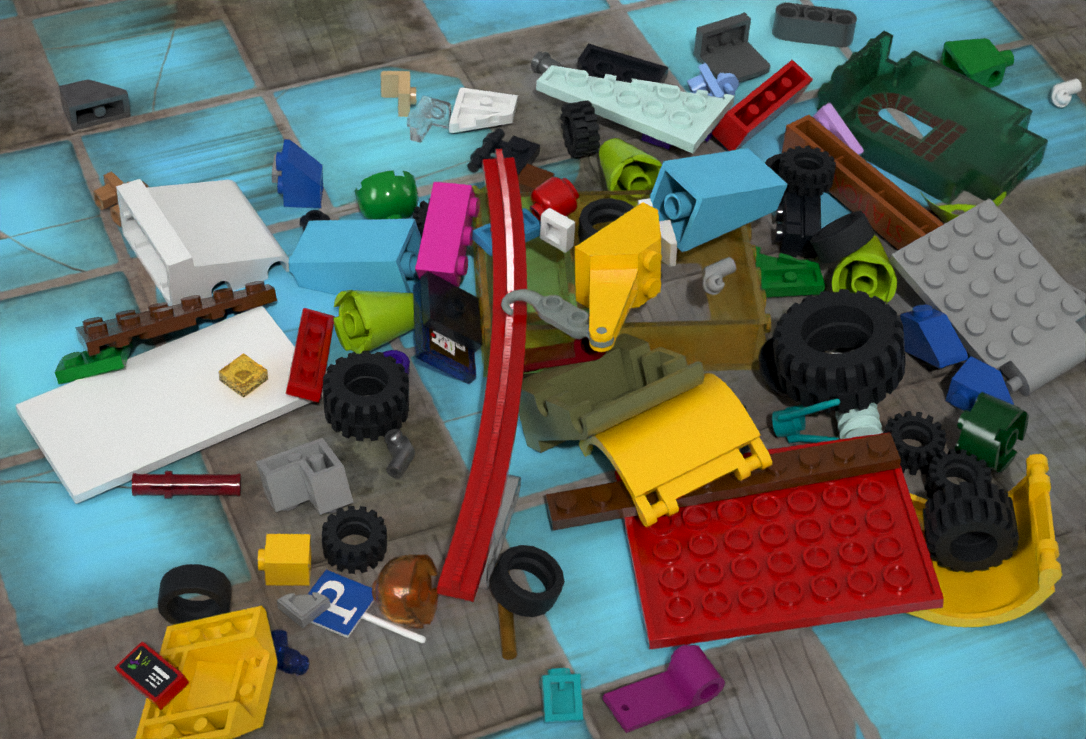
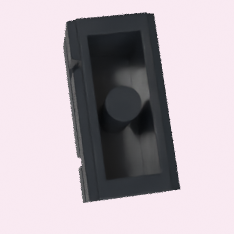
(799, 223)

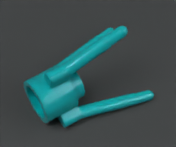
(792, 420)

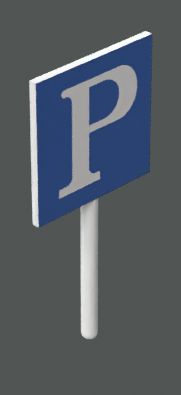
(349, 605)

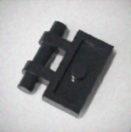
(521, 149)

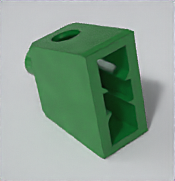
(977, 60)

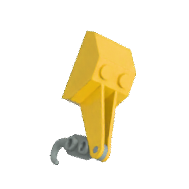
(612, 274)

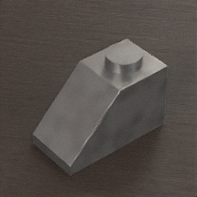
(93, 103)

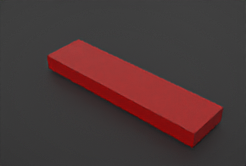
(310, 355)

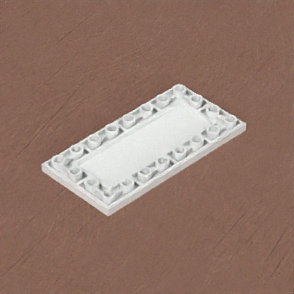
(160, 405)

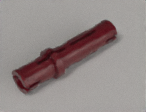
(186, 484)

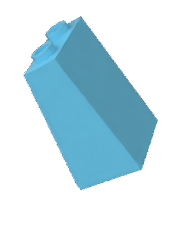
(714, 194)
(357, 255)

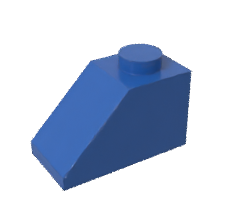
(931, 337)

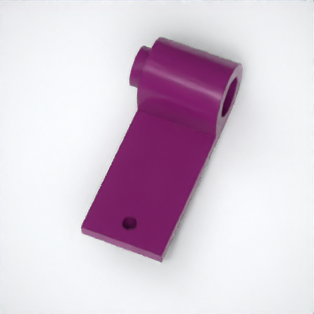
(684, 685)

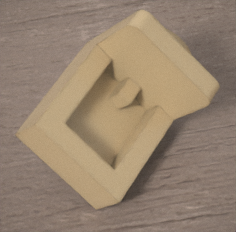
(397, 85)

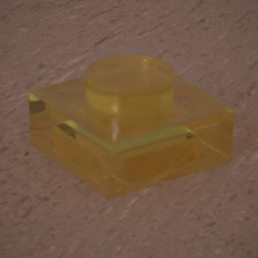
(243, 375)

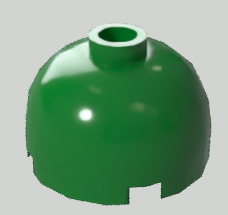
(387, 196)

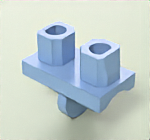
(724, 84)

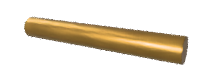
(507, 632)

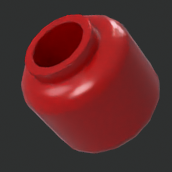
(554, 194)

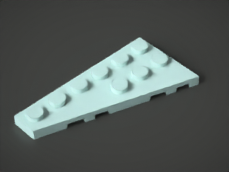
(642, 105)

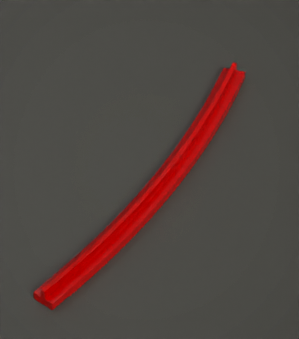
(503, 388)

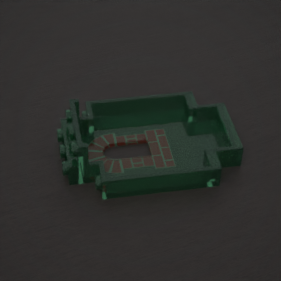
(977, 133)

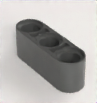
(814, 25)

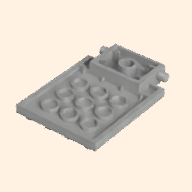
(998, 296)

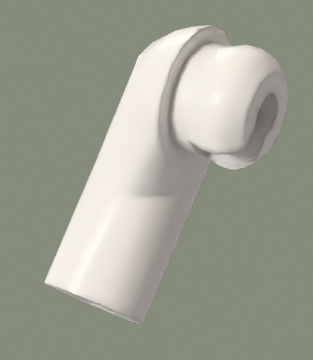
(1061, 92)

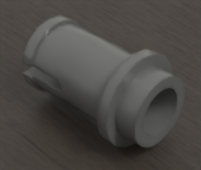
(542, 62)

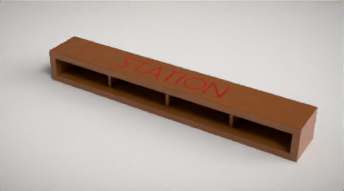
(863, 187)

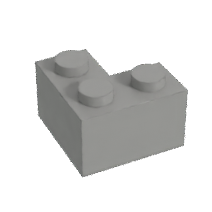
(304, 475)

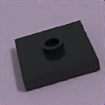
(451, 311)

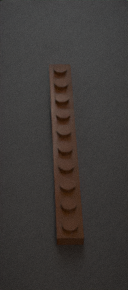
(787, 471)

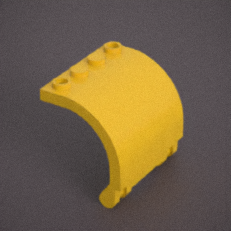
(681, 446)
(1018, 583)

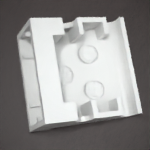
(197, 236)

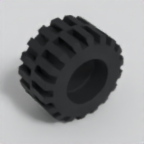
(364, 415)
(970, 526)

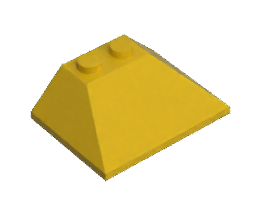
(229, 675)

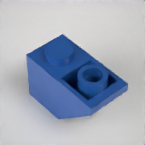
(300, 178)
(972, 380)

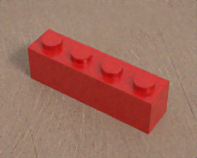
(762, 106)

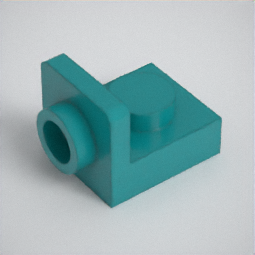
(561, 696)

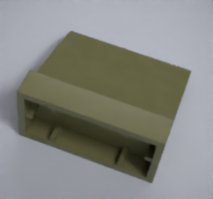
(598, 394)

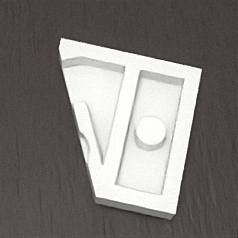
(481, 109)

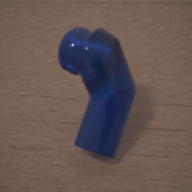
(289, 659)

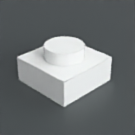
(557, 230)

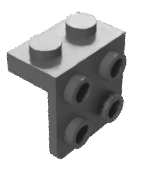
(727, 50)

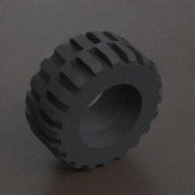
(839, 322)

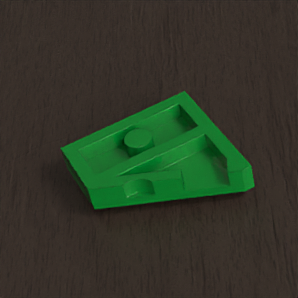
(788, 275)
(81, 365)

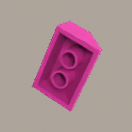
(448, 231)

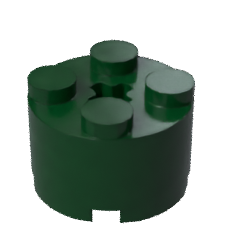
(991, 431)

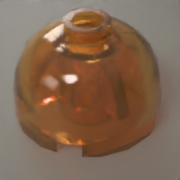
(406, 591)

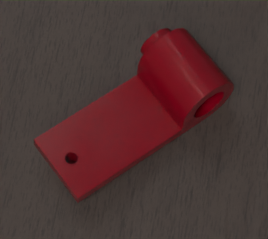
(560, 354)

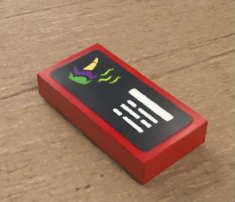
(151, 675)

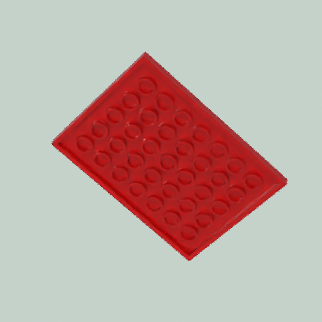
(783, 560)

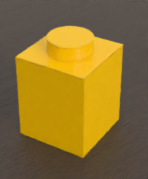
(286, 559)

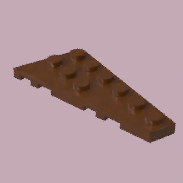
(166, 319)

